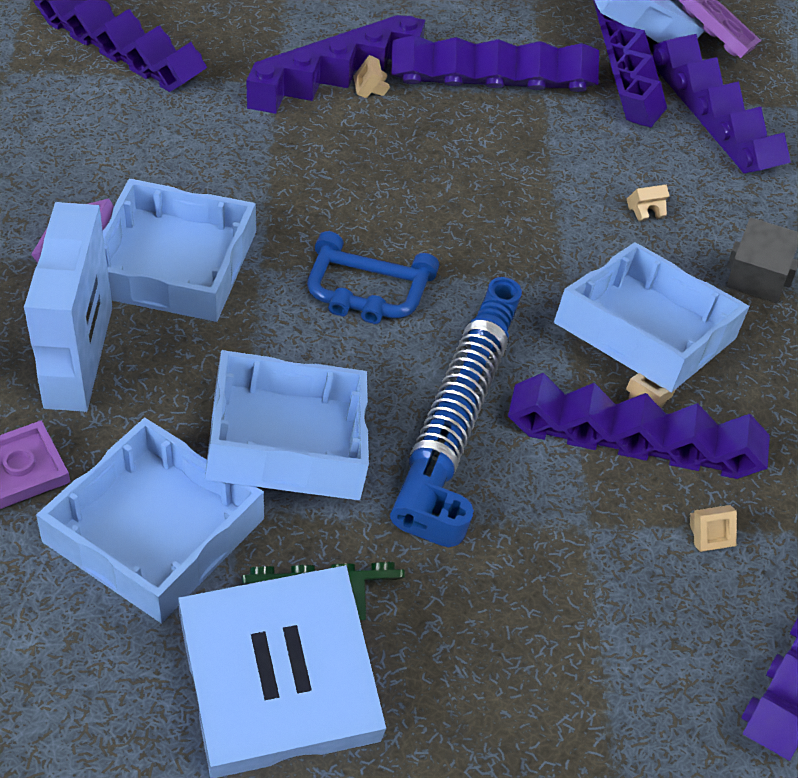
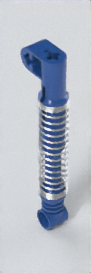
(423, 486)

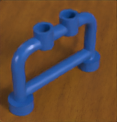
(374, 307)

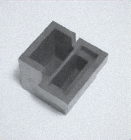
(763, 260)

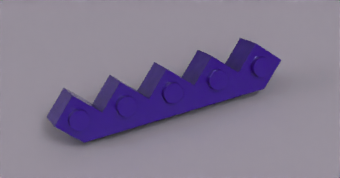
(124, 40)
(325, 62)
(495, 63)
(633, 71)
(719, 106)
(640, 428)
(775, 716)

